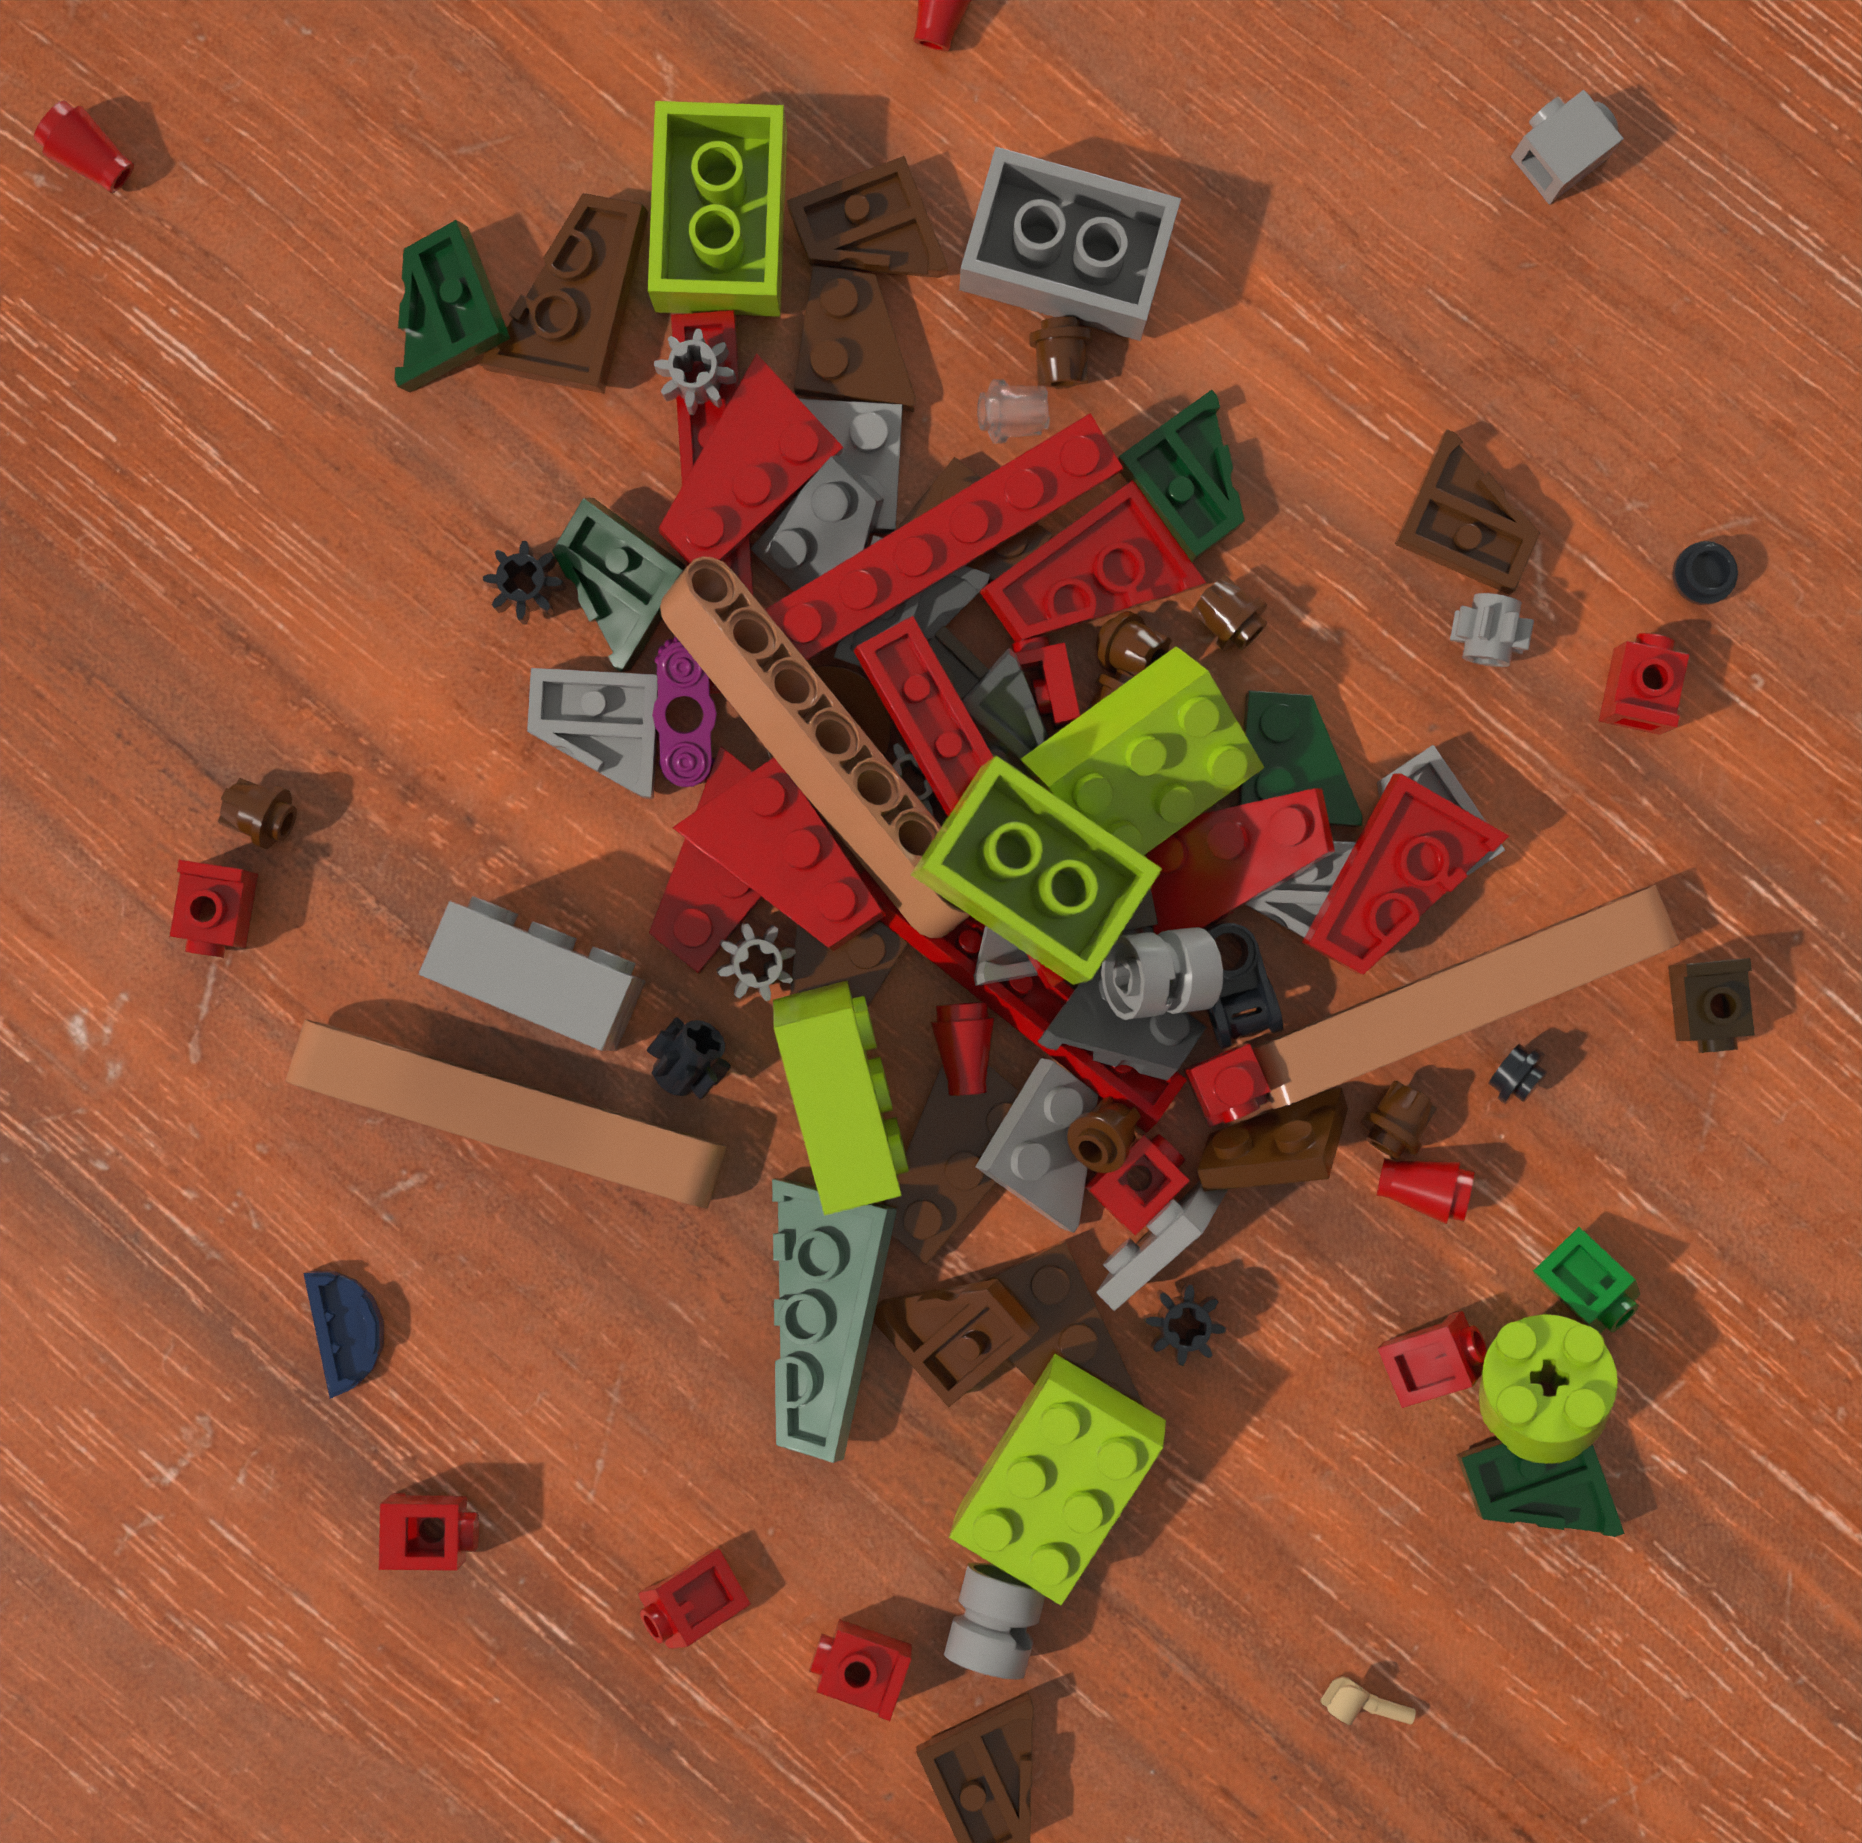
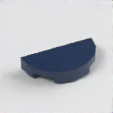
(346, 1328)

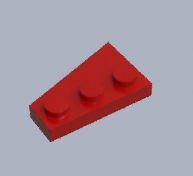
(748, 468)
(1093, 568)
(785, 853)
(1236, 856)
(1398, 868)
(702, 897)

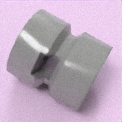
(1162, 973)
(993, 1629)

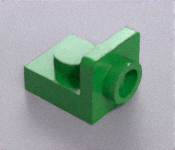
(1590, 1282)

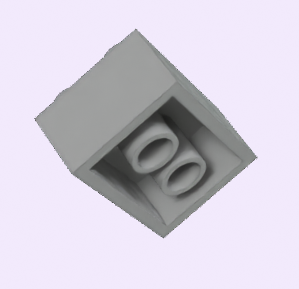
(1068, 243)
(533, 973)

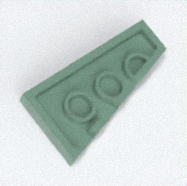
(824, 1313)

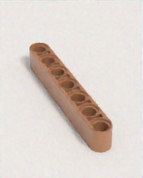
(809, 735)
(1465, 996)
(506, 1113)

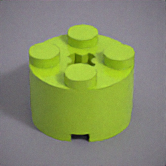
(1556, 1353)

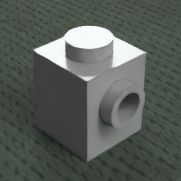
(1566, 144)

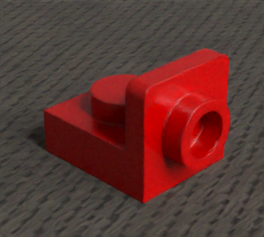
(1055, 689)
(1434, 1360)
(692, 1601)

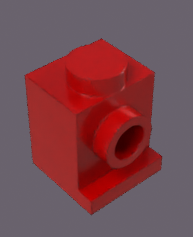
(1626, 697)
(234, 898)
(1228, 1084)
(1138, 1207)
(407, 1545)
(885, 1657)

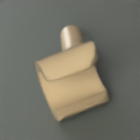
(1347, 1698)

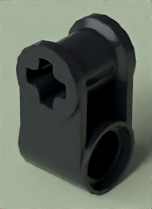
(1243, 989)

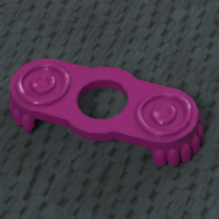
(683, 755)

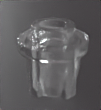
(1012, 410)

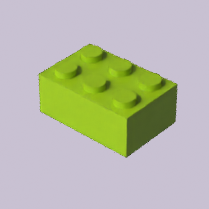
(717, 208)
(1148, 754)
(1036, 871)
(840, 1096)
(1058, 1479)

